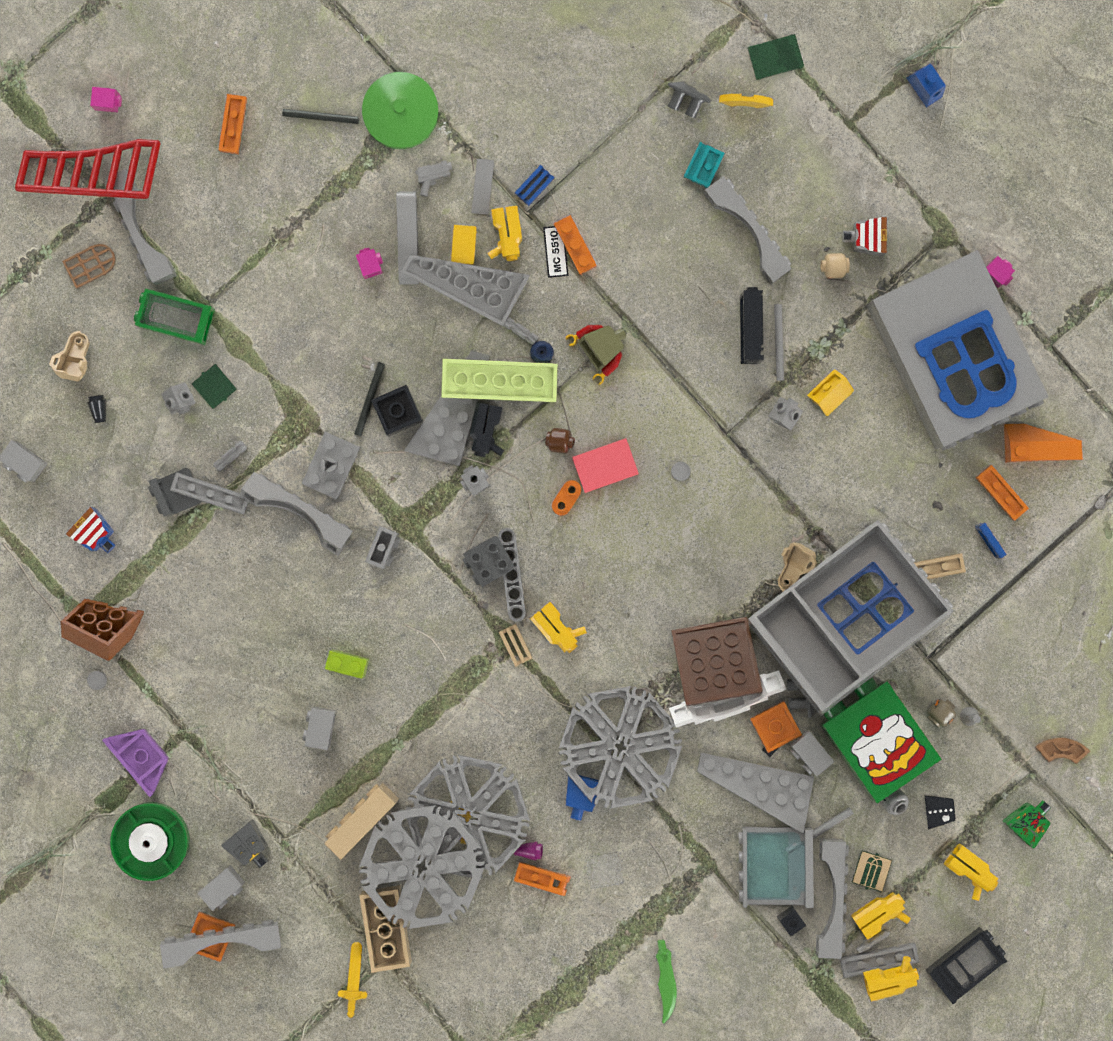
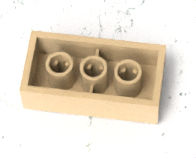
(361, 821)
(377, 938)

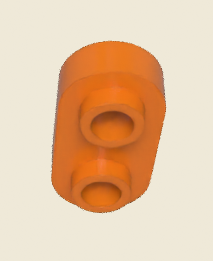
(566, 497)

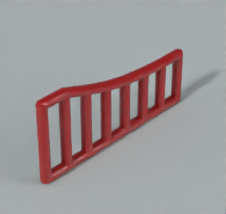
(80, 155)

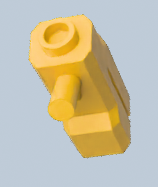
(507, 245)
(566, 637)
(980, 878)
(879, 911)
(890, 982)

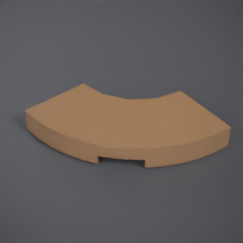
(1062, 748)

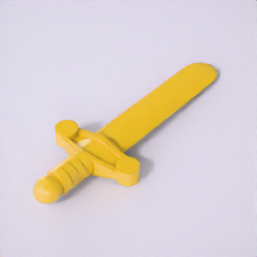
(352, 992)

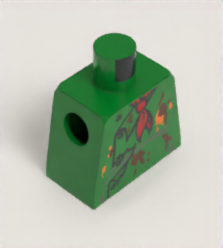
(1029, 822)

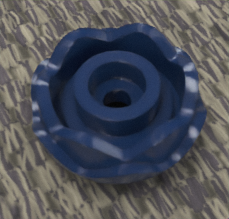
(541, 346)

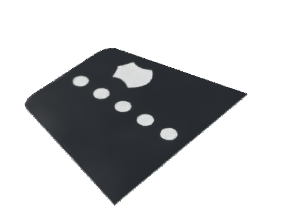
(939, 811)

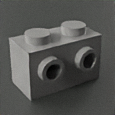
(22, 461)
(382, 547)
(319, 728)
(811, 753)
(222, 887)

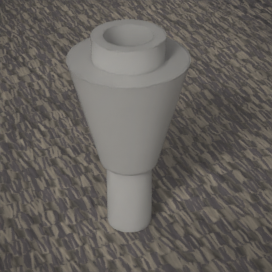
(969, 716)

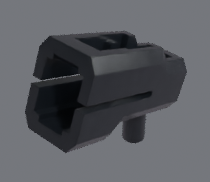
(485, 442)

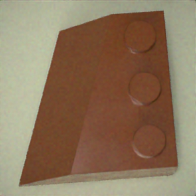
(100, 627)

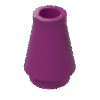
(530, 850)

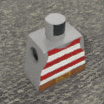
(868, 236)

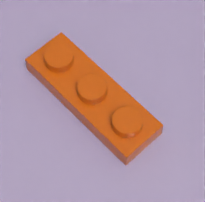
(232, 124)
(575, 244)
(1002, 492)

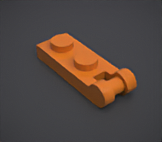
(541, 878)

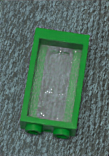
(174, 316)

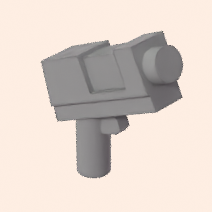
(428, 175)

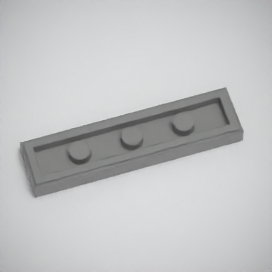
(208, 493)
(882, 959)

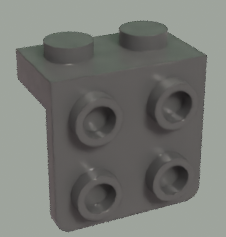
(170, 502)
(488, 561)

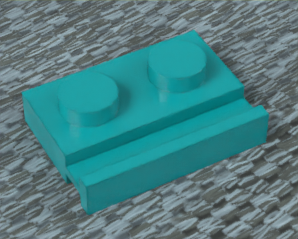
(704, 165)

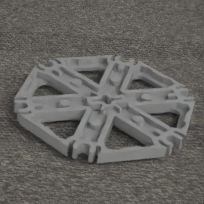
(632, 760)
(480, 802)
(440, 864)

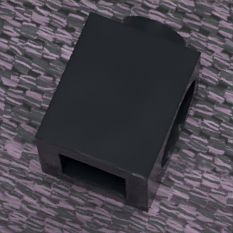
(791, 921)

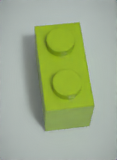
(346, 664)

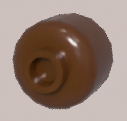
(559, 440)

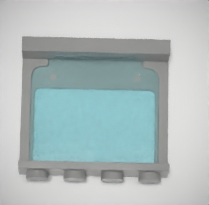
(774, 868)

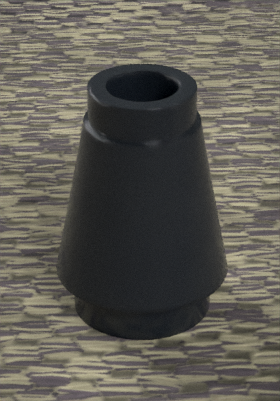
(97, 407)

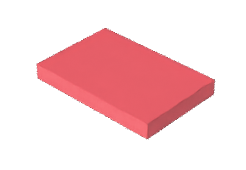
(605, 465)

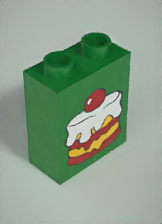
(879, 740)

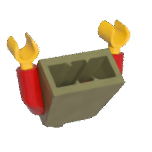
(601, 346)

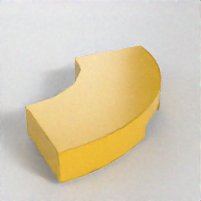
(755, 101)

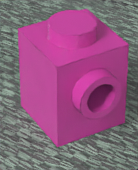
(105, 99)
(369, 262)
(1000, 271)

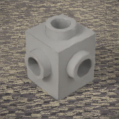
(178, 399)
(786, 413)
(478, 486)

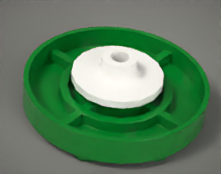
(163, 830)

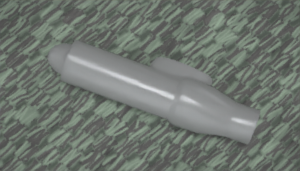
(867, 944)

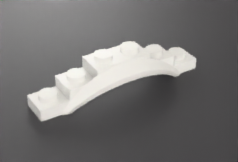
(721, 709)

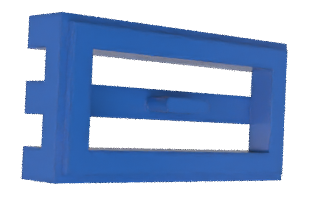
(545, 174)
(990, 540)

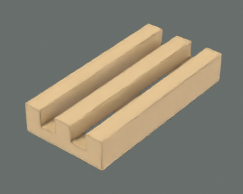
(522, 659)

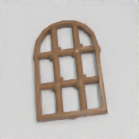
(86, 271)

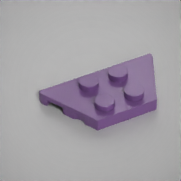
(140, 757)

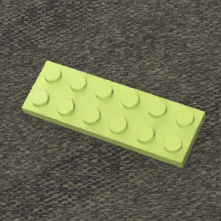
(499, 380)

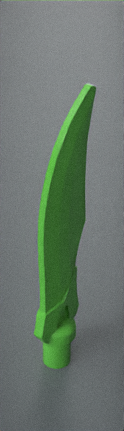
(666, 981)

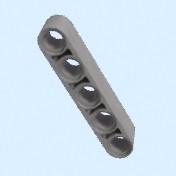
(406, 231)
(517, 583)

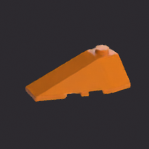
(1034, 444)

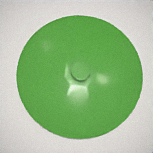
(400, 110)

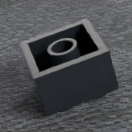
(397, 410)

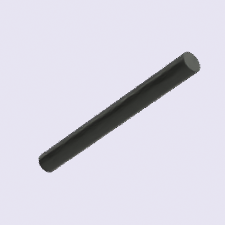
(320, 116)
(370, 395)

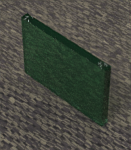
(775, 57)

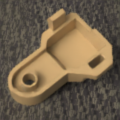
(72, 360)
(797, 562)

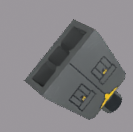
(247, 845)

